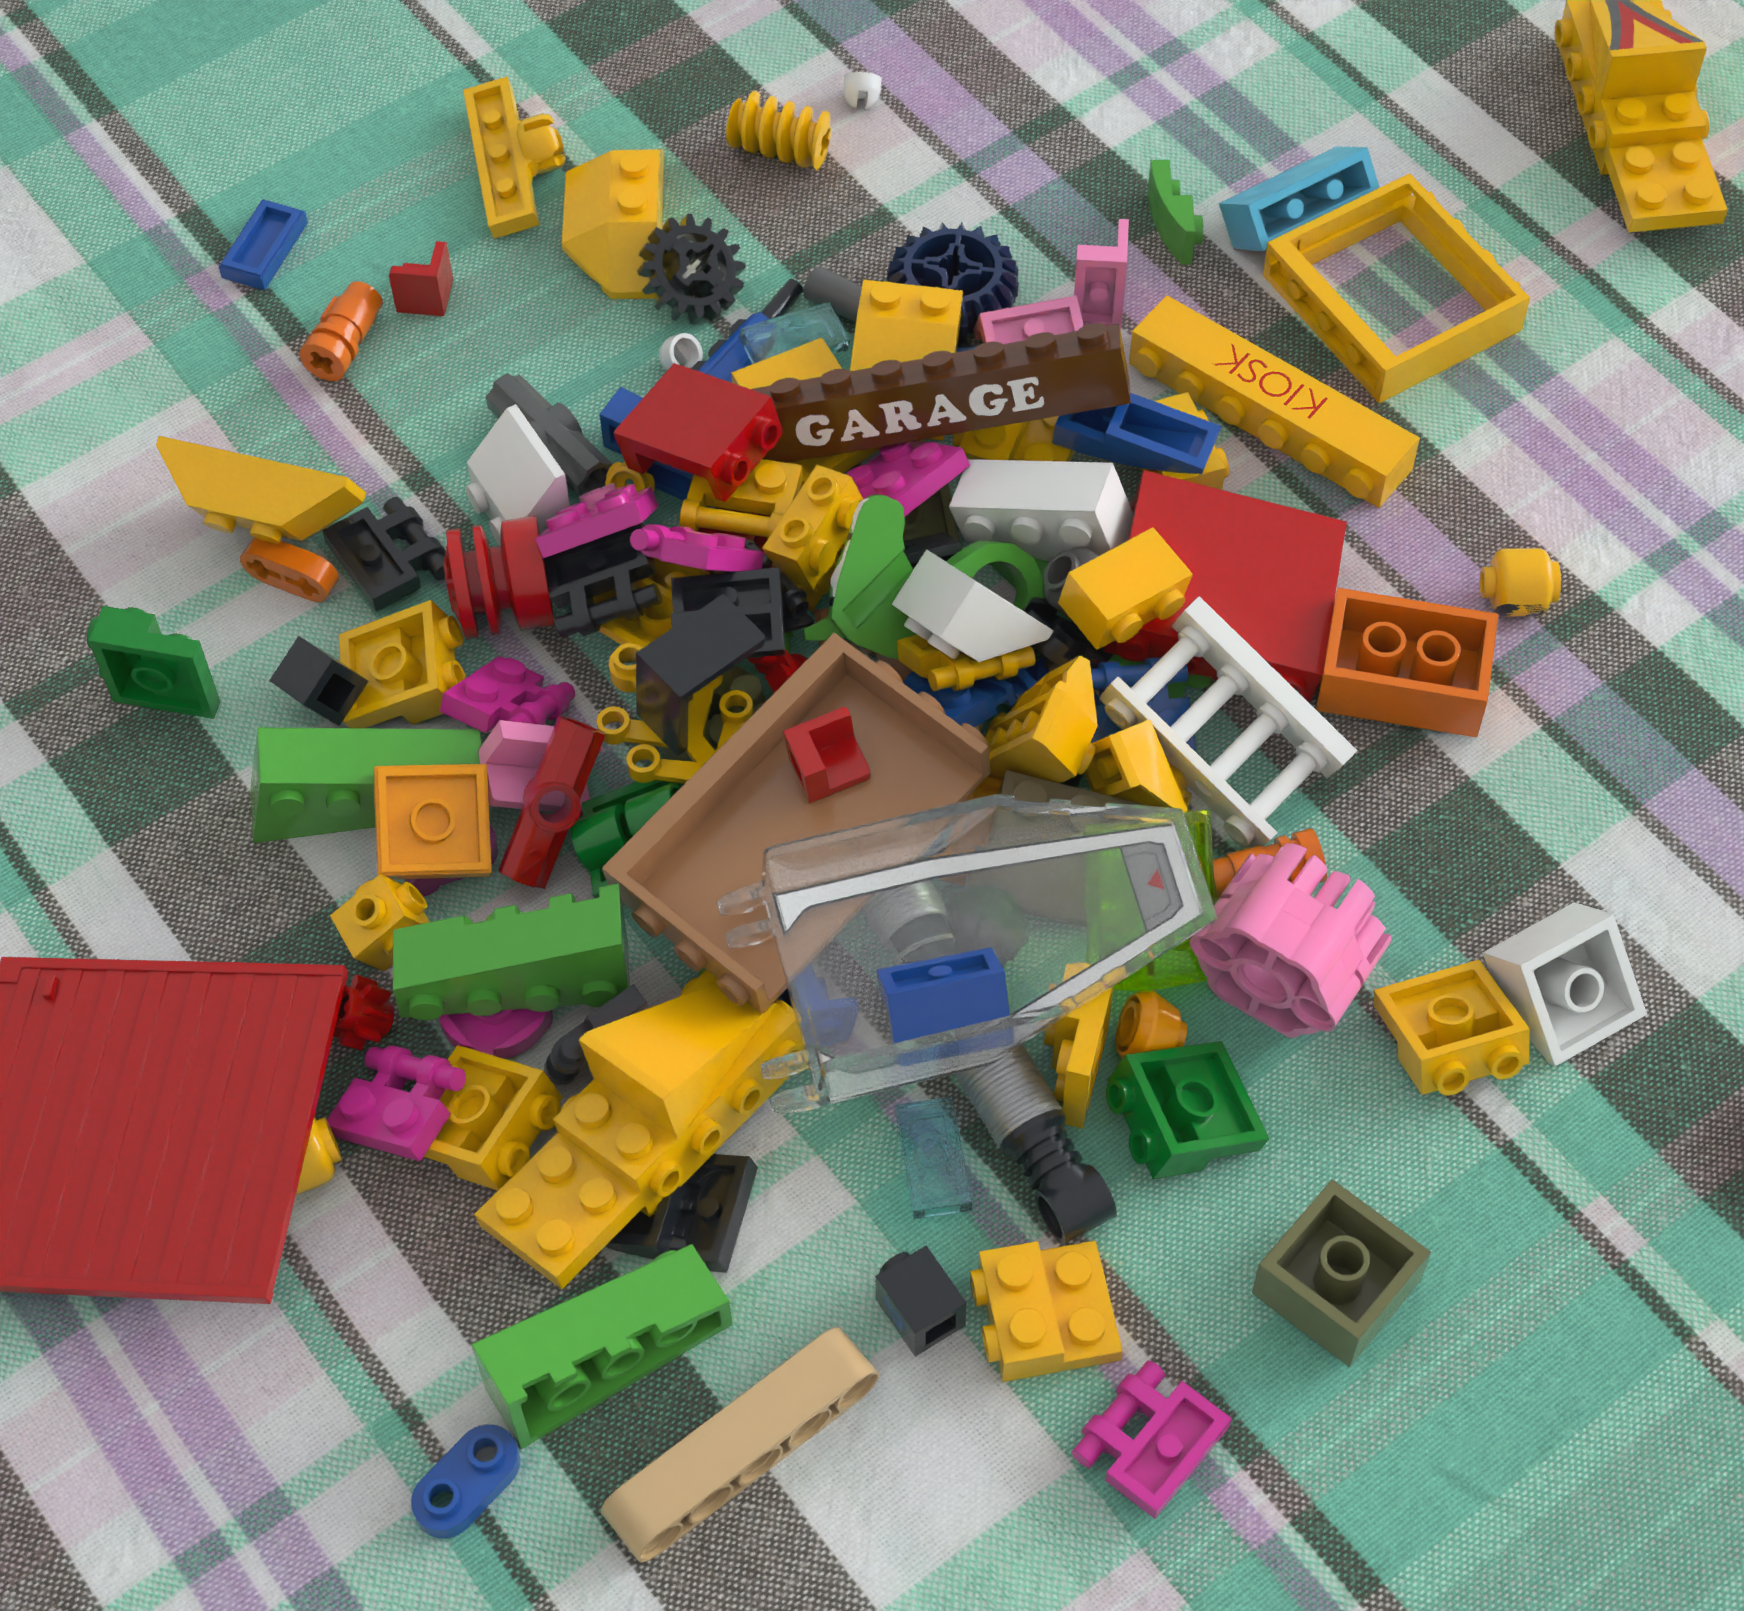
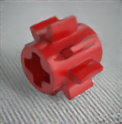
(363, 1013)

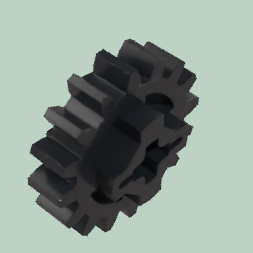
(674, 252)

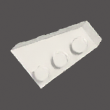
(1042, 505)

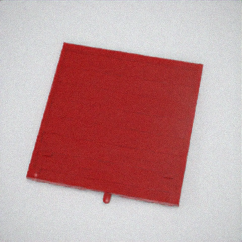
(156, 1122)

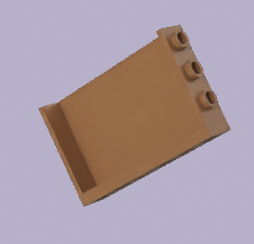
(750, 798)

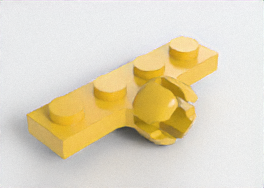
(509, 155)

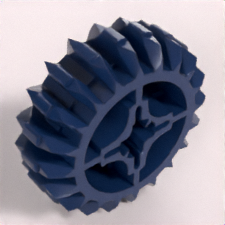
(959, 262)

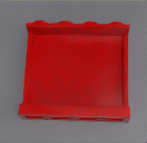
(1254, 564)

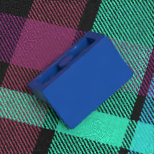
(943, 993)

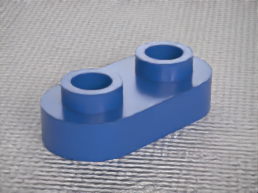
(469, 1481)

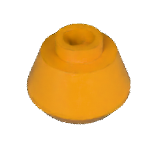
(1149, 1024)

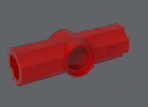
(540, 835)

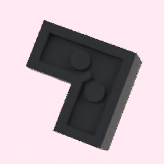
(687, 661)

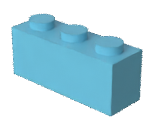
(1298, 196)

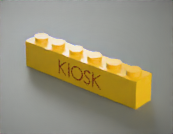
(1273, 401)

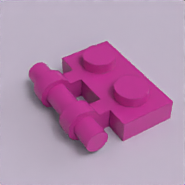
(696, 549)
(507, 693)
(394, 1119)
(1166, 1448)

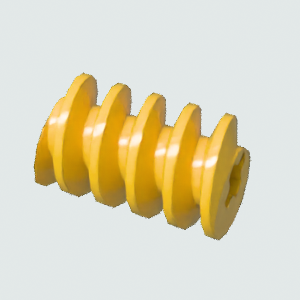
(779, 132)

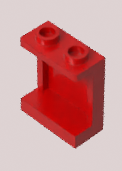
(700, 429)

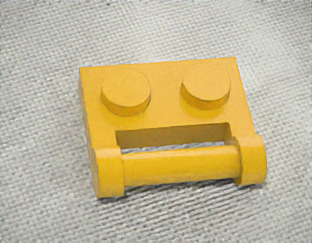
(766, 492)

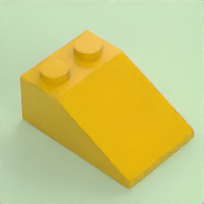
(904, 323)

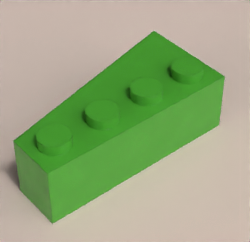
(324, 776)
(514, 959)
(599, 1342)

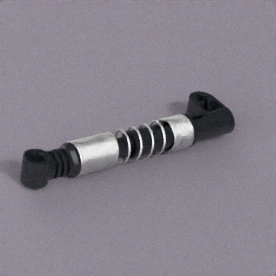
(1031, 1129)

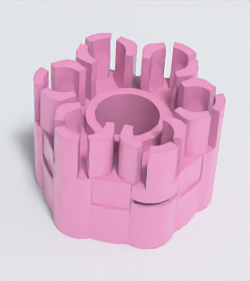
(1287, 953)

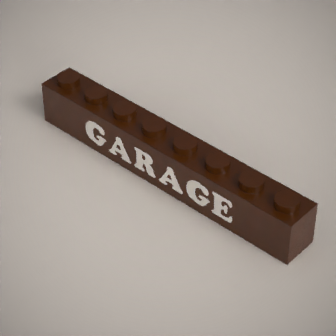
(950, 393)

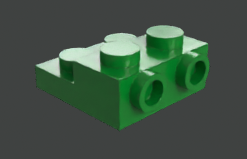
(151, 667)
(1184, 1108)

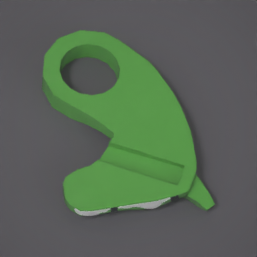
(876, 569)

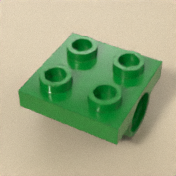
(613, 820)

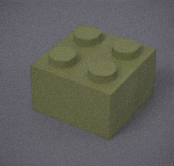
(1340, 1272)

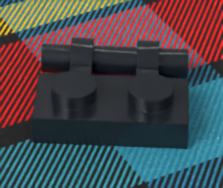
(373, 559)
(596, 569)
(567, 1055)

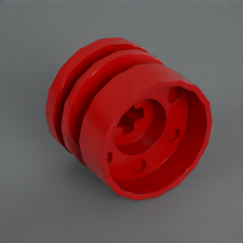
(498, 578)

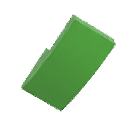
(1173, 213)

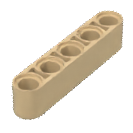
(739, 1444)

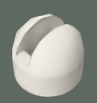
(862, 87)
(682, 349)

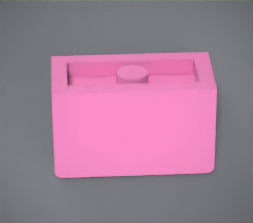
(1101, 279)
(1023, 321)
(512, 760)

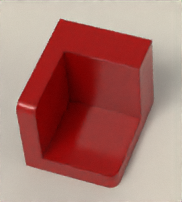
(423, 287)
(826, 754)

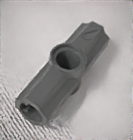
(558, 430)

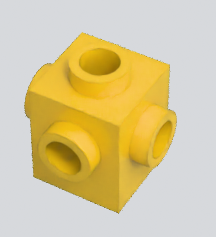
(372, 915)

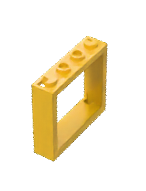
(1341, 329)

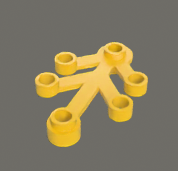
(638, 732)

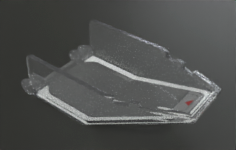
(1052, 887)

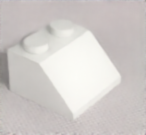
(515, 475)
(963, 614)
(1568, 980)

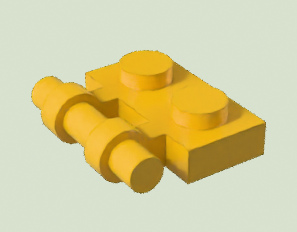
(959, 672)

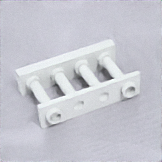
(1278, 711)

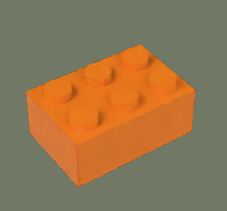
(1408, 662)

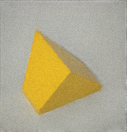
(1134, 768)

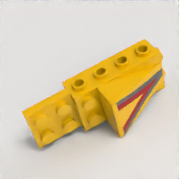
(1641, 109)

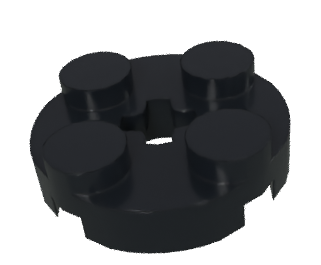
(1065, 641)

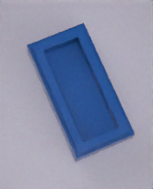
(263, 244)

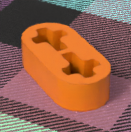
(290, 569)

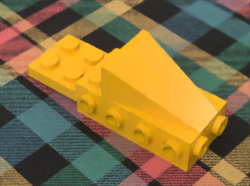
(658, 1108)

